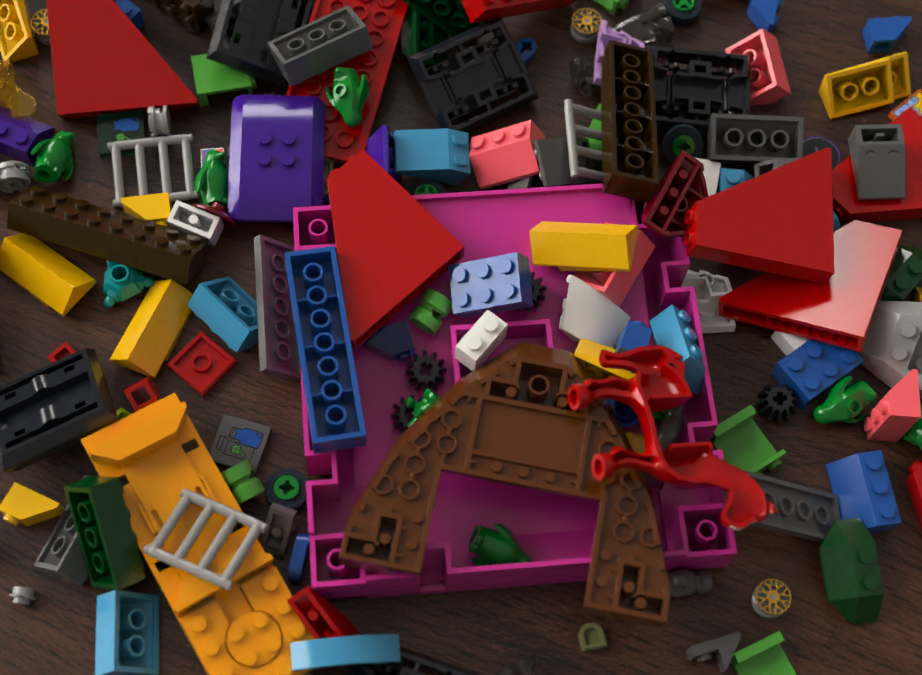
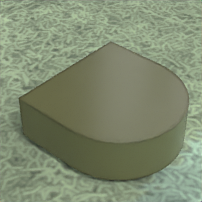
(591, 637)

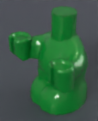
(421, 407)

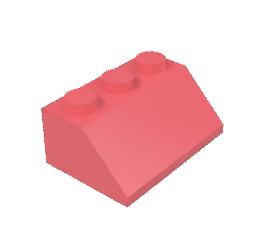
(767, 70)
(505, 154)
(617, 284)
(896, 411)

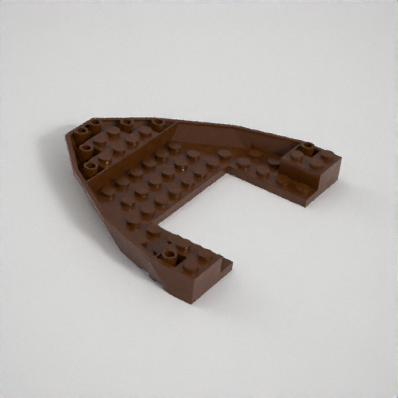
(517, 429)

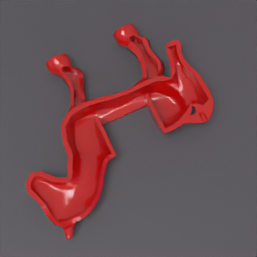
(660, 387)

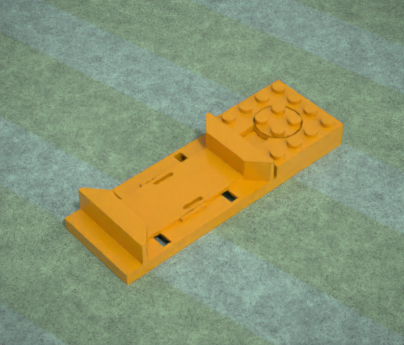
(229, 630)

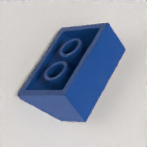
(864, 490)

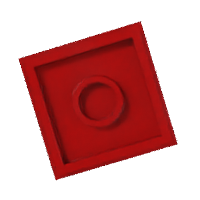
(202, 364)

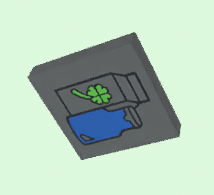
(239, 441)

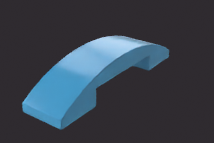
(345, 651)

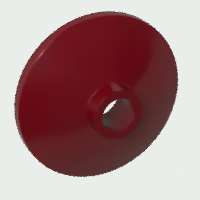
(218, 210)

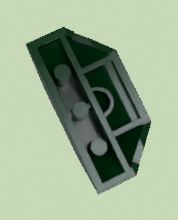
(420, 34)
(904, 274)
(852, 571)

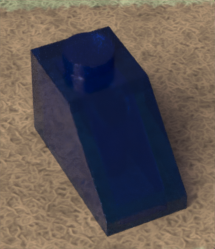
(392, 342)

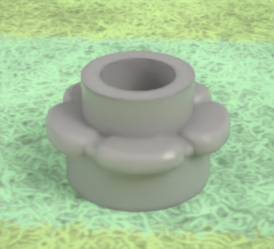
(22, 595)

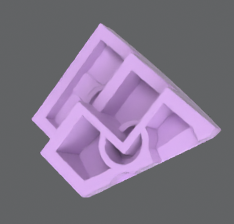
(604, 35)

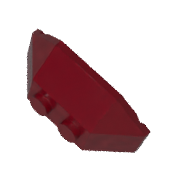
(674, 196)

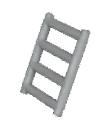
(162, 142)
(575, 150)
(201, 570)

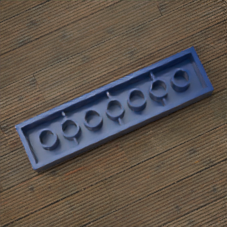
(325, 350)

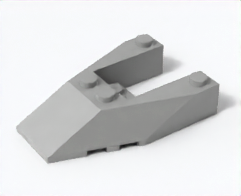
(895, 342)

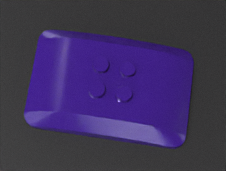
(275, 156)

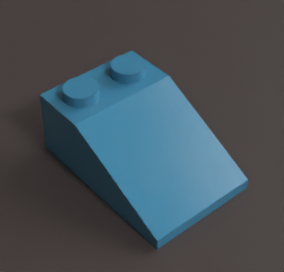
(432, 154)

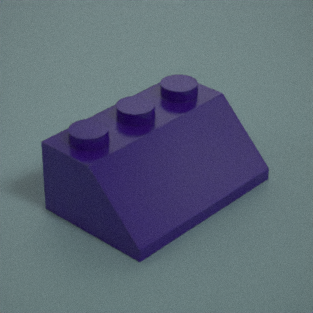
(21, 136)
(381, 149)

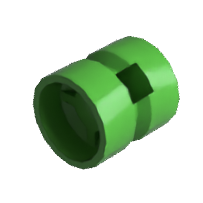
(429, 313)
(242, 481)

